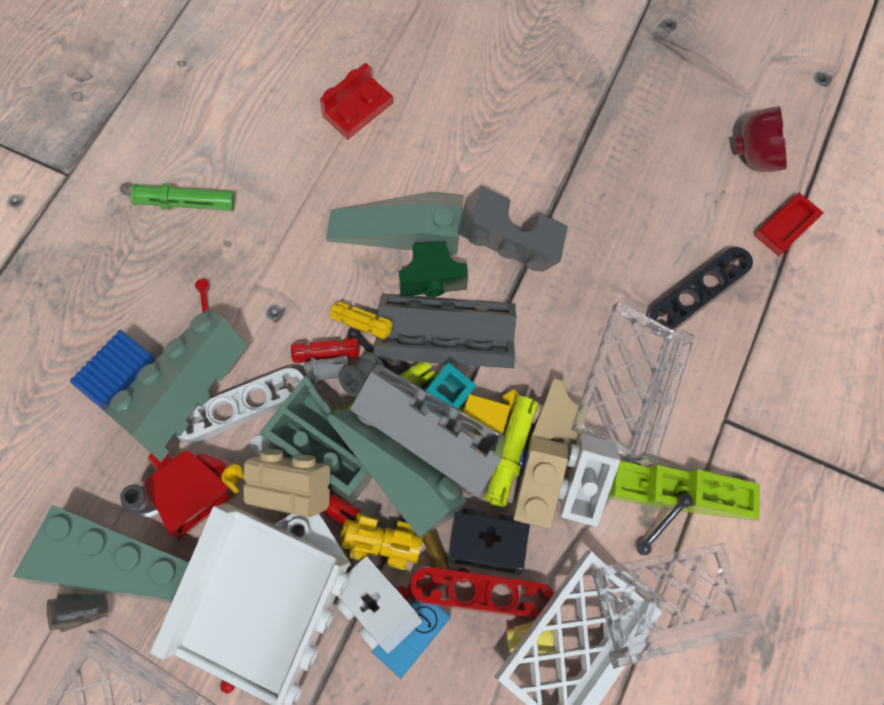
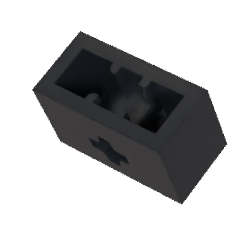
(504, 556)

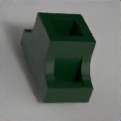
(432, 272)

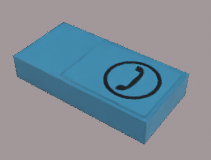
(411, 648)

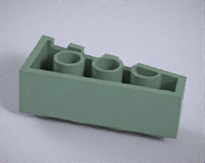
(176, 382)
(94, 558)

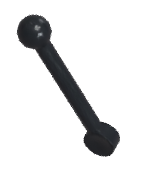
(356, 333)
(644, 546)

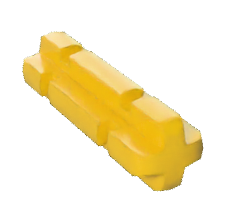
(361, 320)

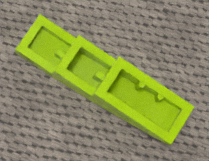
(710, 492)

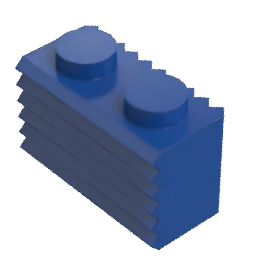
(111, 369)

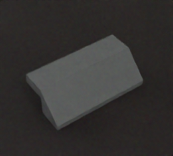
(448, 331)

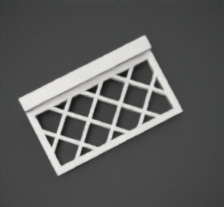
(597, 670)

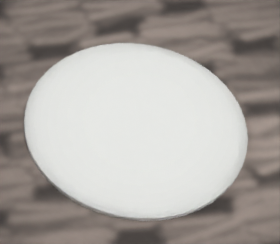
(258, 444)

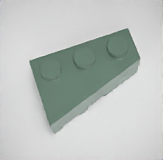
(303, 429)

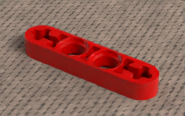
(482, 588)

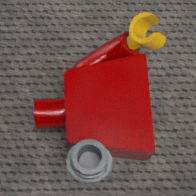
(183, 490)

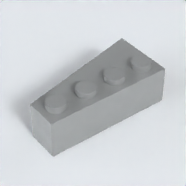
(430, 428)

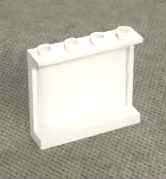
(252, 605)

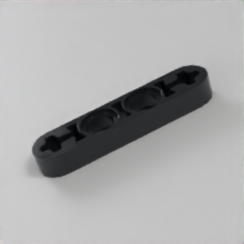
(696, 287)

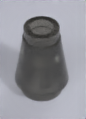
(75, 610)

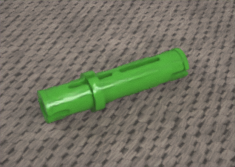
(169, 197)

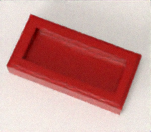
(788, 224)

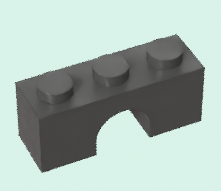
(488, 224)

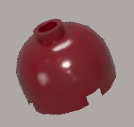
(763, 141)

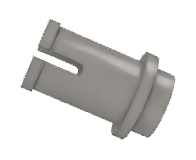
(324, 369)

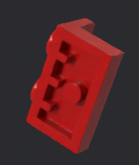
(354, 101)

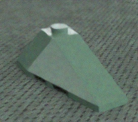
(399, 222)
(413, 486)

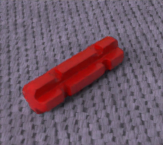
(324, 349)

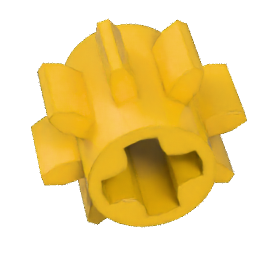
(361, 537)
(401, 546)

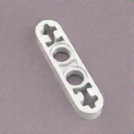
(242, 411)

